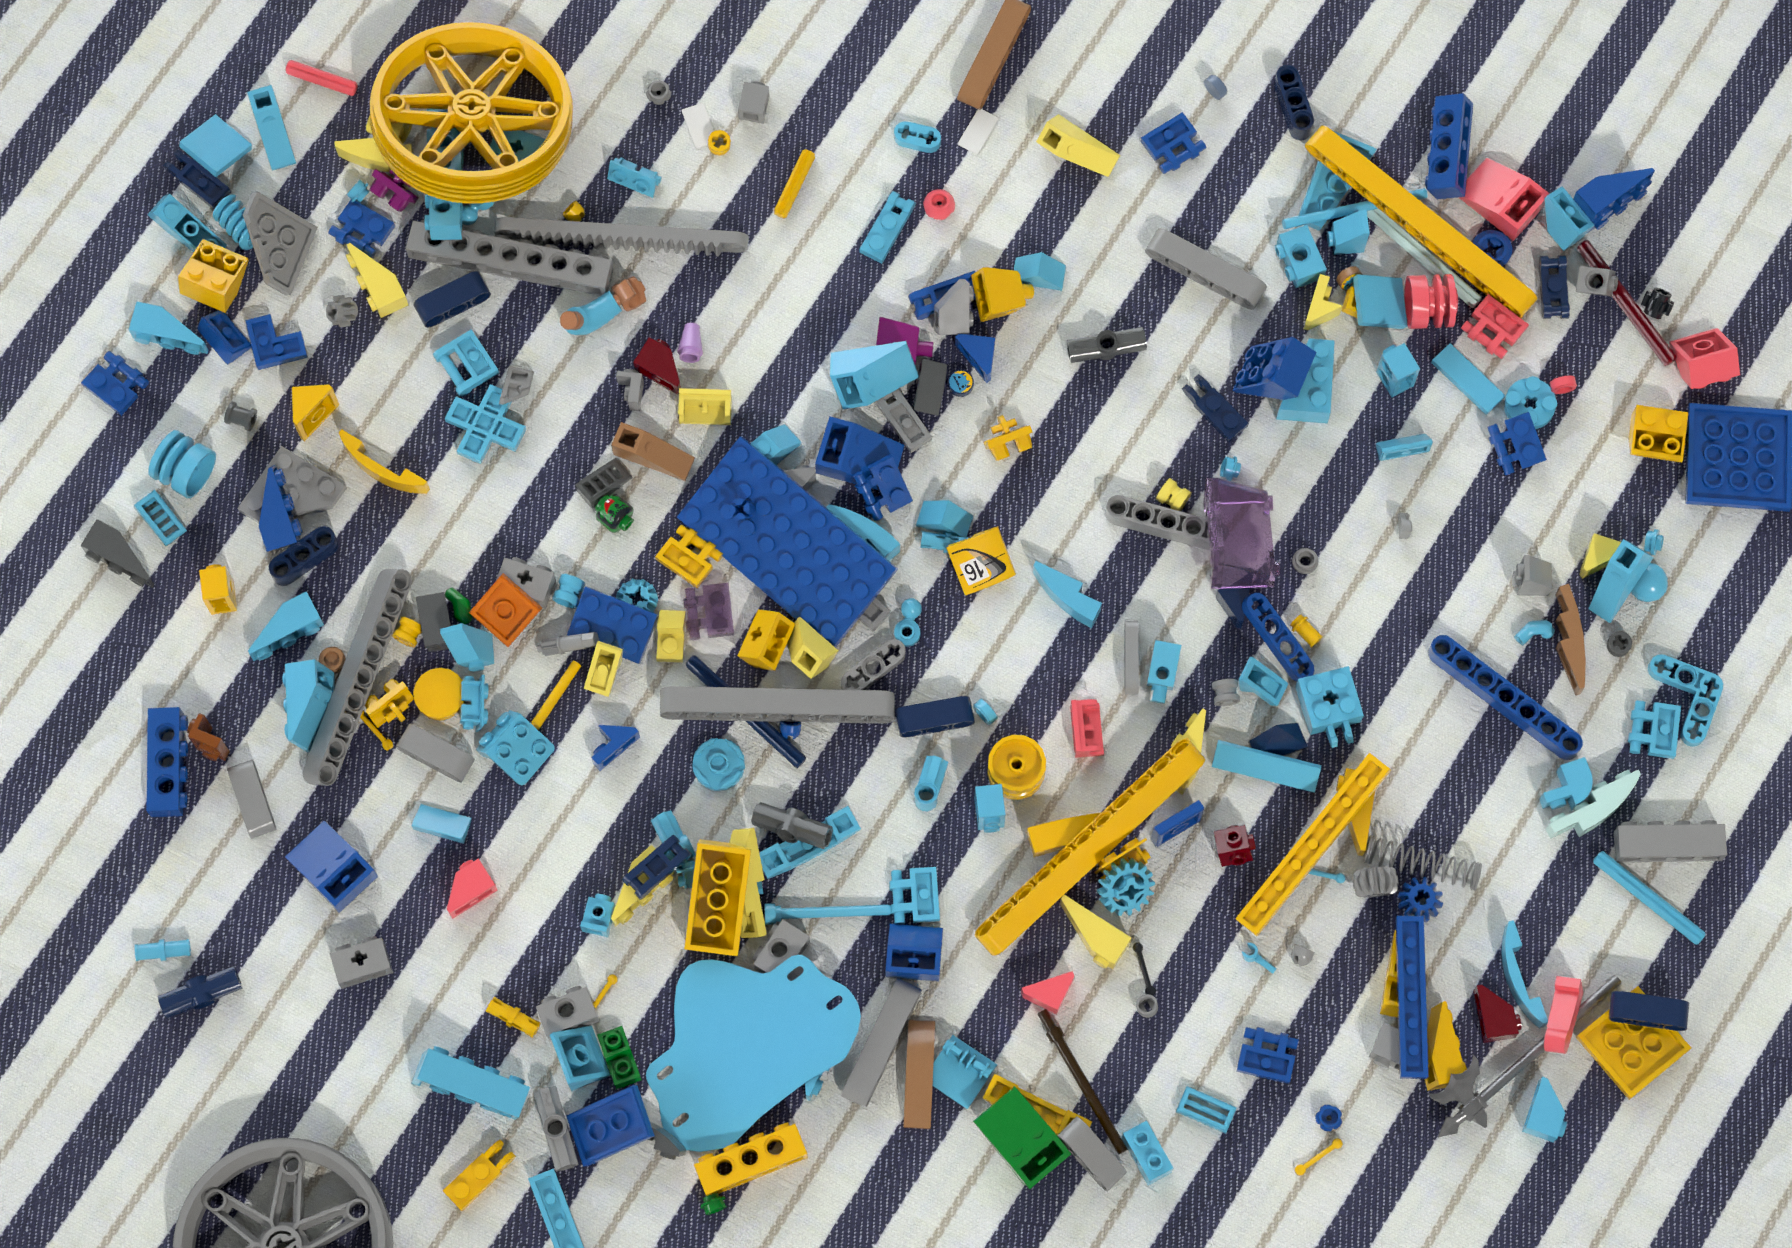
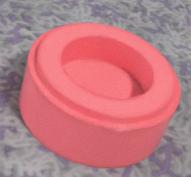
(1563, 384)

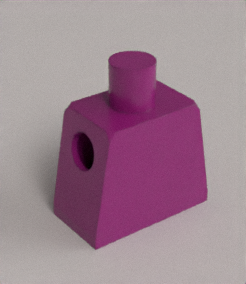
(895, 331)

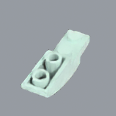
(1603, 803)

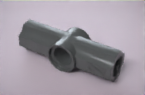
(1123, 342)
(792, 825)

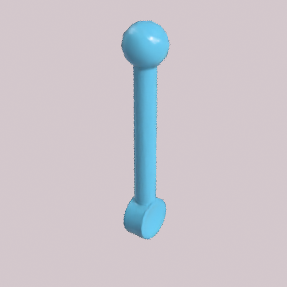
(1340, 878)

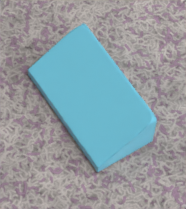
(1403, 446)
(441, 823)

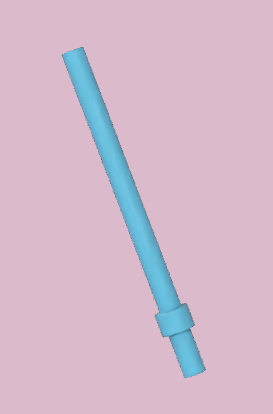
(1339, 211)

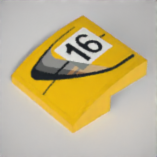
(981, 560)

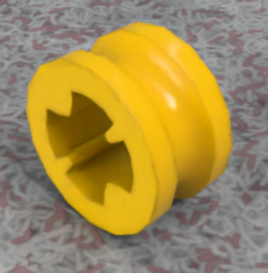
(715, 136)

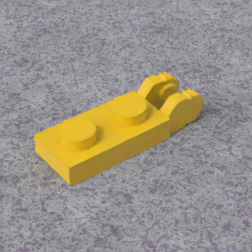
(477, 1177)

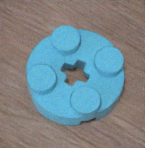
(1533, 389)

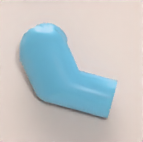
(1535, 628)

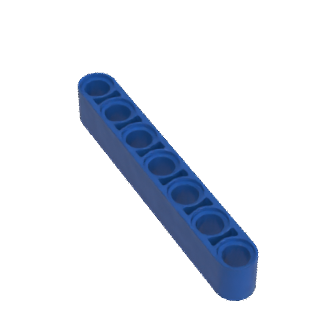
(1511, 709)

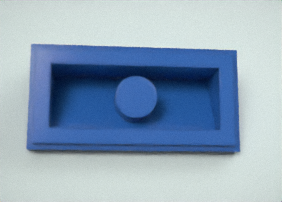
(223, 336)

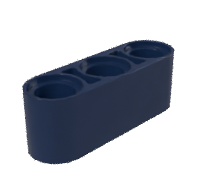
(1294, 113)
(452, 299)
(309, 544)
(934, 716)
(1649, 1011)

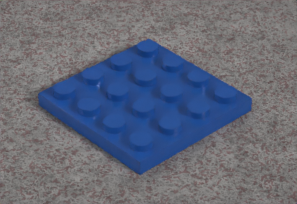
(1739, 457)

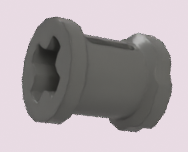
(240, 416)

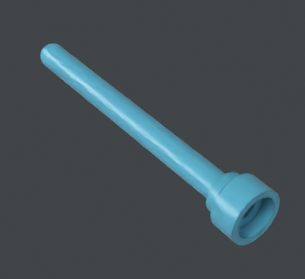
(776, 913)

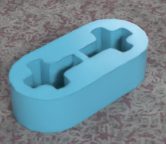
(917, 137)

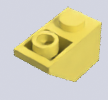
(809, 649)

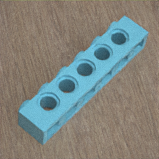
(445, 224)

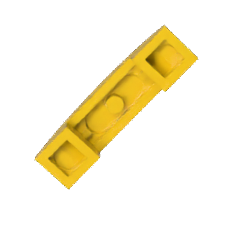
(405, 482)
(1051, 1114)

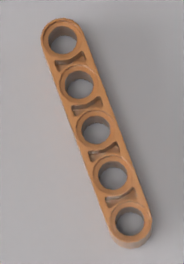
(993, 53)

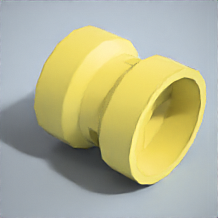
(1173, 495)

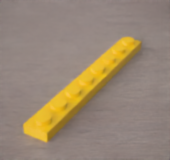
(1313, 844)

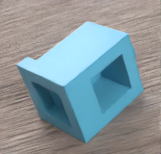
(598, 924)

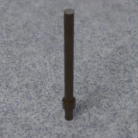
(1056, 1036)

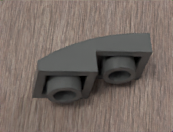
(930, 387)
(666, 1143)

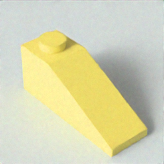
(1099, 937)

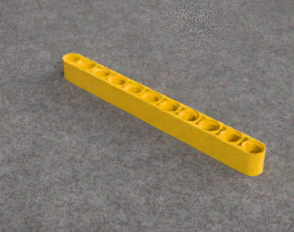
(1420, 221)
(1089, 847)

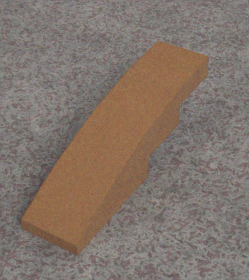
(1571, 648)

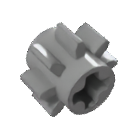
(341, 311)

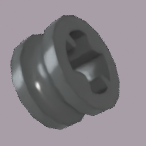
(1615, 650)

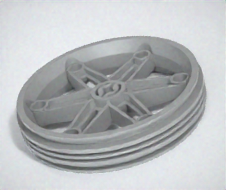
(284, 1150)

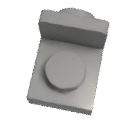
(634, 391)

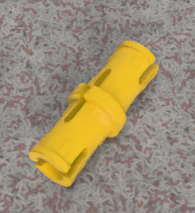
(513, 1017)

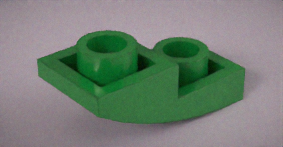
(619, 1057)

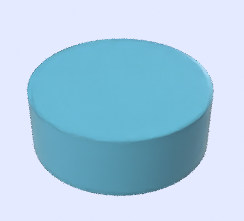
(985, 712)

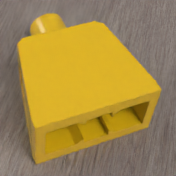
(999, 292)

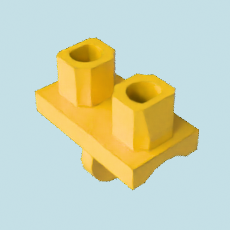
(1020, 436)
(390, 705)

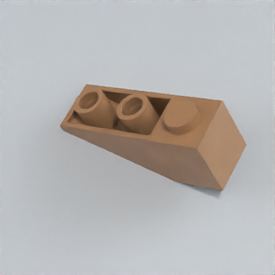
(651, 452)

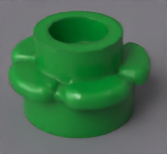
(713, 1203)

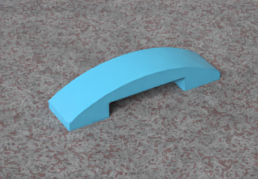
(787, 855)
(1533, 1007)

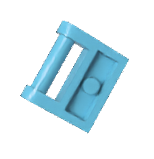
(472, 357)

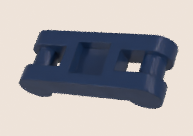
(1554, 287)
(656, 867)

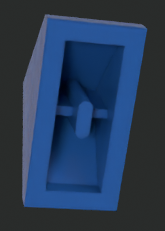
(978, 352)

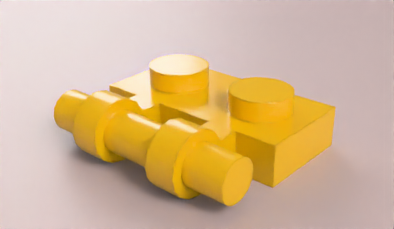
(683, 561)

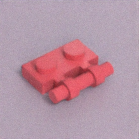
(1498, 320)

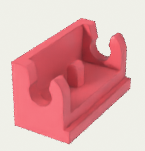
(1086, 728)

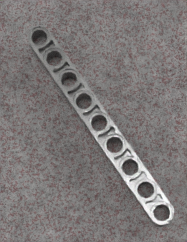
(371, 637)
(777, 705)

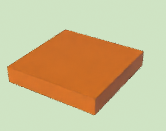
(505, 610)

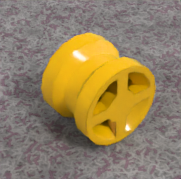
(407, 632)

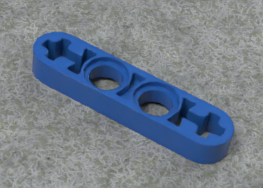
(1281, 634)

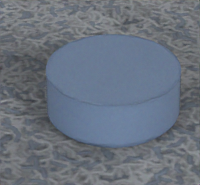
(1215, 87)

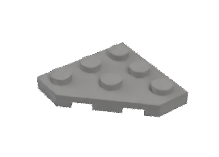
(278, 240)
(307, 484)

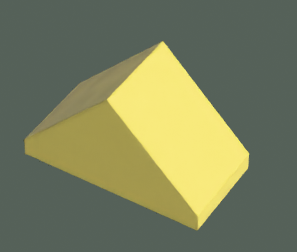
(1598, 554)

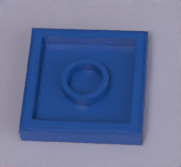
(1177, 823)

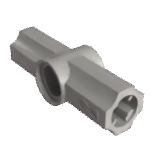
(550, 1112)

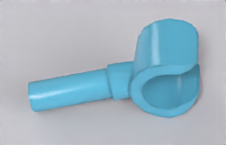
(1257, 958)

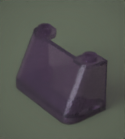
(1239, 535)

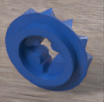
(1496, 240)

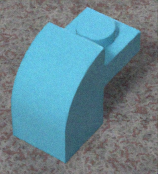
(1575, 782)

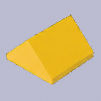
(312, 407)

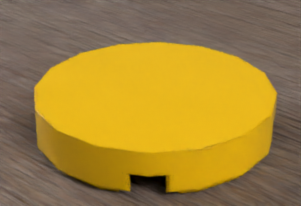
(438, 694)

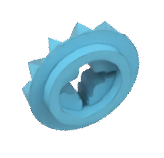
(647, 592)

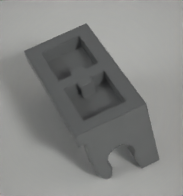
(433, 617)

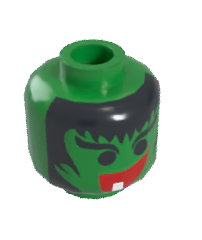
(614, 513)

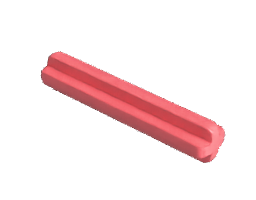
(321, 77)

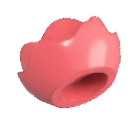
(941, 211)

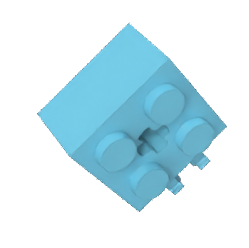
(1321, 715)

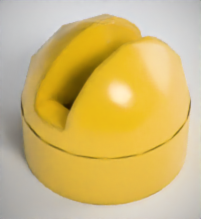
(574, 212)

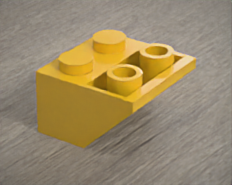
(212, 275)
(1658, 433)

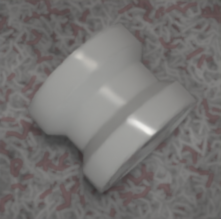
(1225, 692)

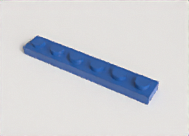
(1411, 997)

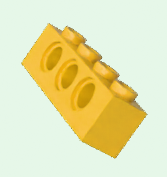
(792, 1152)

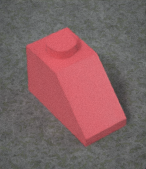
(469, 887)

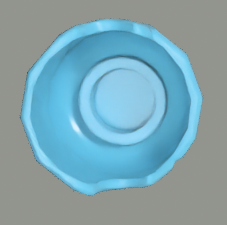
(1651, 584)

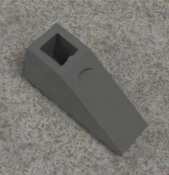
(109, 546)

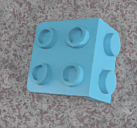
(515, 747)

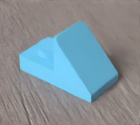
(1262, 682)

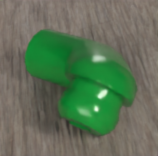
(461, 605)

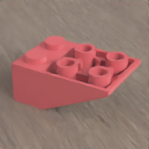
(1504, 197)

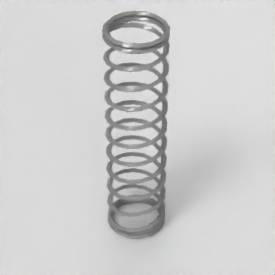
(1368, 859)

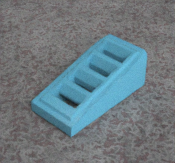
(148, 500)

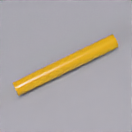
(555, 694)

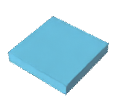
(215, 145)
(1380, 301)

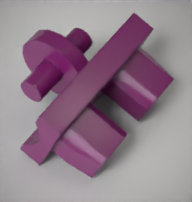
(384, 182)

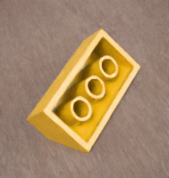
(717, 897)

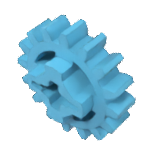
(1126, 887)

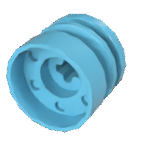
(182, 464)

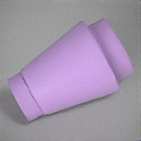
(690, 344)

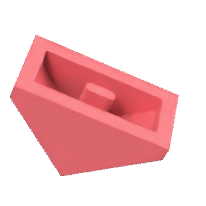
(1050, 992)

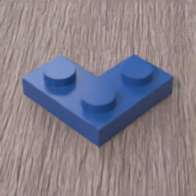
(273, 350)

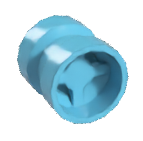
(568, 591)

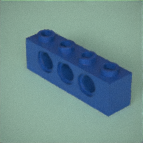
(1452, 182)
(160, 722)

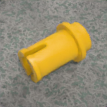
(1306, 630)

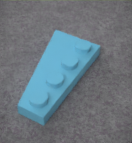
(1326, 187)

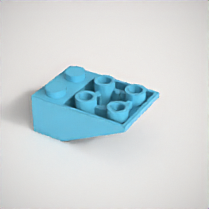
(871, 372)
(307, 697)

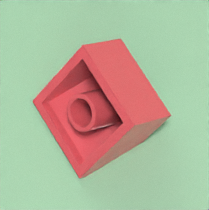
(1706, 358)

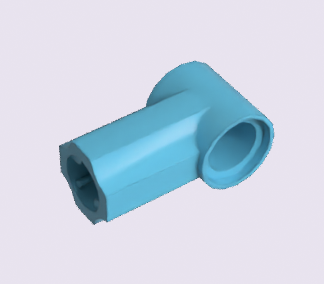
(930, 781)
(666, 826)

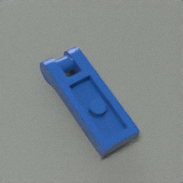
(935, 293)

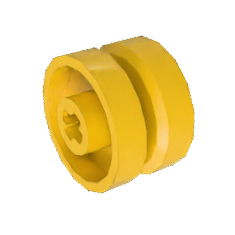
(1010, 753)

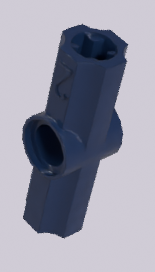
(199, 992)

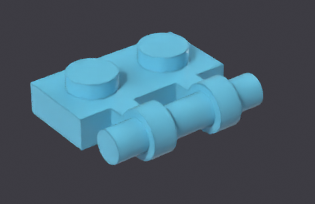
(1663, 729)
(923, 895)

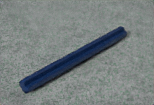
(764, 728)

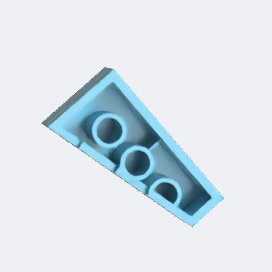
(471, 1083)

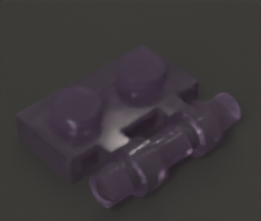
(717, 610)

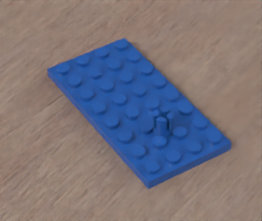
(787, 542)

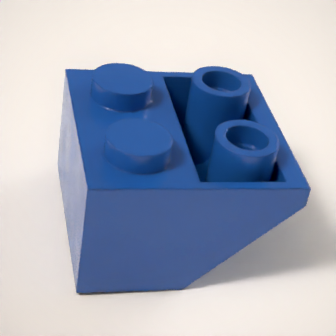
(914, 952)

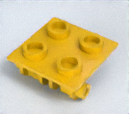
(1129, 850)

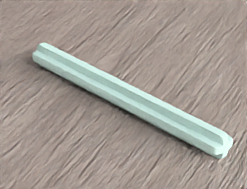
(1423, 255)

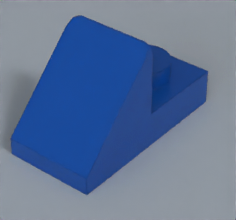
(619, 740)

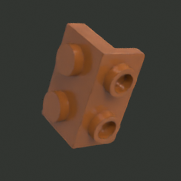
(200, 736)

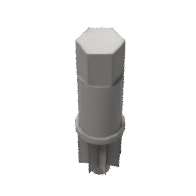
(564, 644)

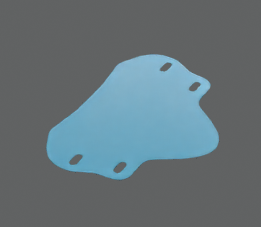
(746, 1045)

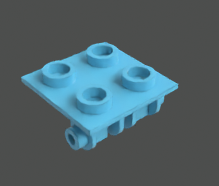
(961, 1071)

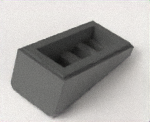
(582, 486)

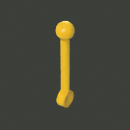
(386, 743)
(612, 979)
(1300, 1169)

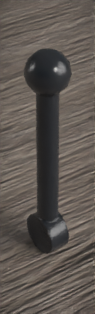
(1138, 947)

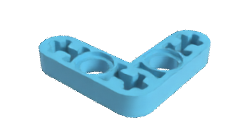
(1695, 687)

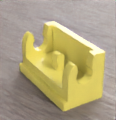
(705, 406)

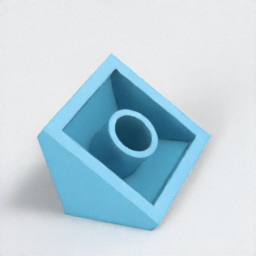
(580, 1056)

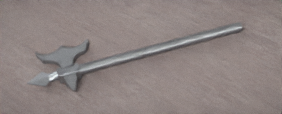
(1461, 1085)

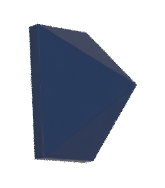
(1280, 740)

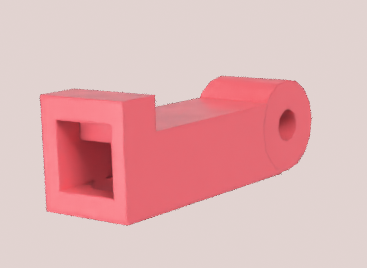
(1563, 1014)

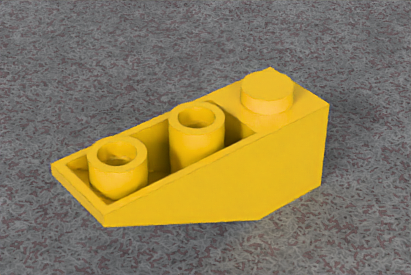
(1443, 1048)

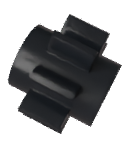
(1657, 303)

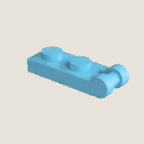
(887, 228)

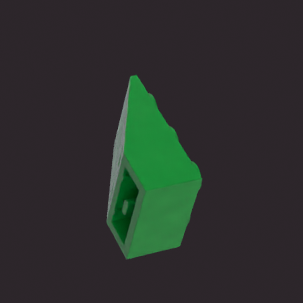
(1022, 1138)

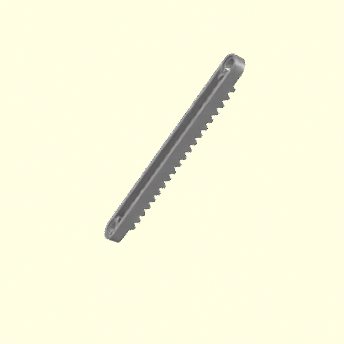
(622, 235)

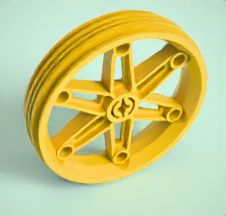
(471, 112)

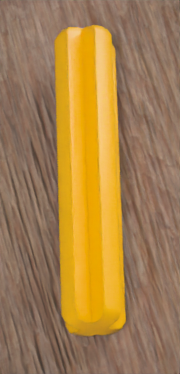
(794, 183)

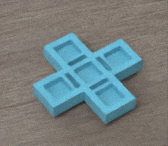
(484, 425)

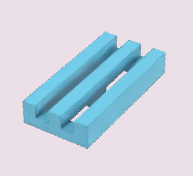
(1199, 1118)

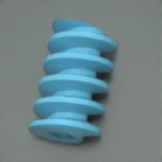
(231, 218)

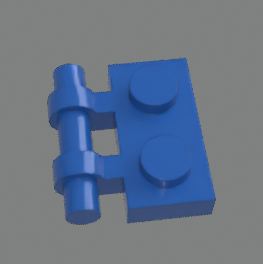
(1168, 137)
(365, 222)
(111, 390)
(1524, 439)
(889, 484)
(1265, 1062)

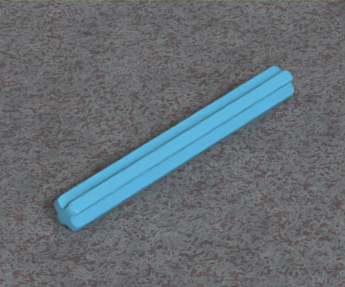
(1649, 897)

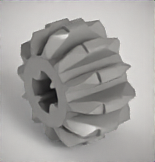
(1375, 882)

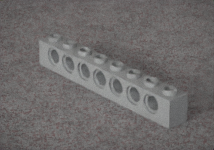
(519, 268)

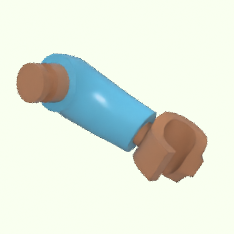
(600, 311)

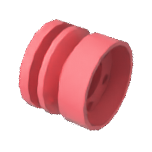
(1433, 301)

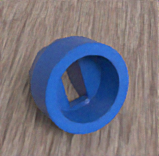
(790, 728)

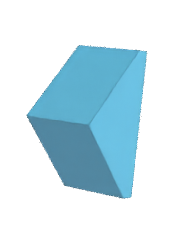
(1041, 271)
(944, 517)

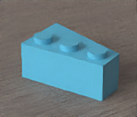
(1316, 393)

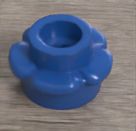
(1328, 1110)

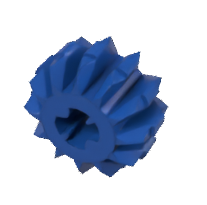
(1410, 894)

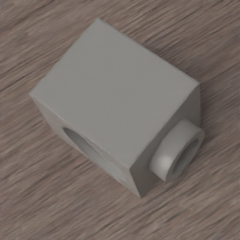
(753, 102)
(1586, 278)

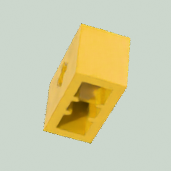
(218, 589)
(766, 639)

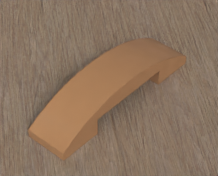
(919, 1074)

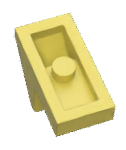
(1321, 309)
(670, 636)
(603, 668)

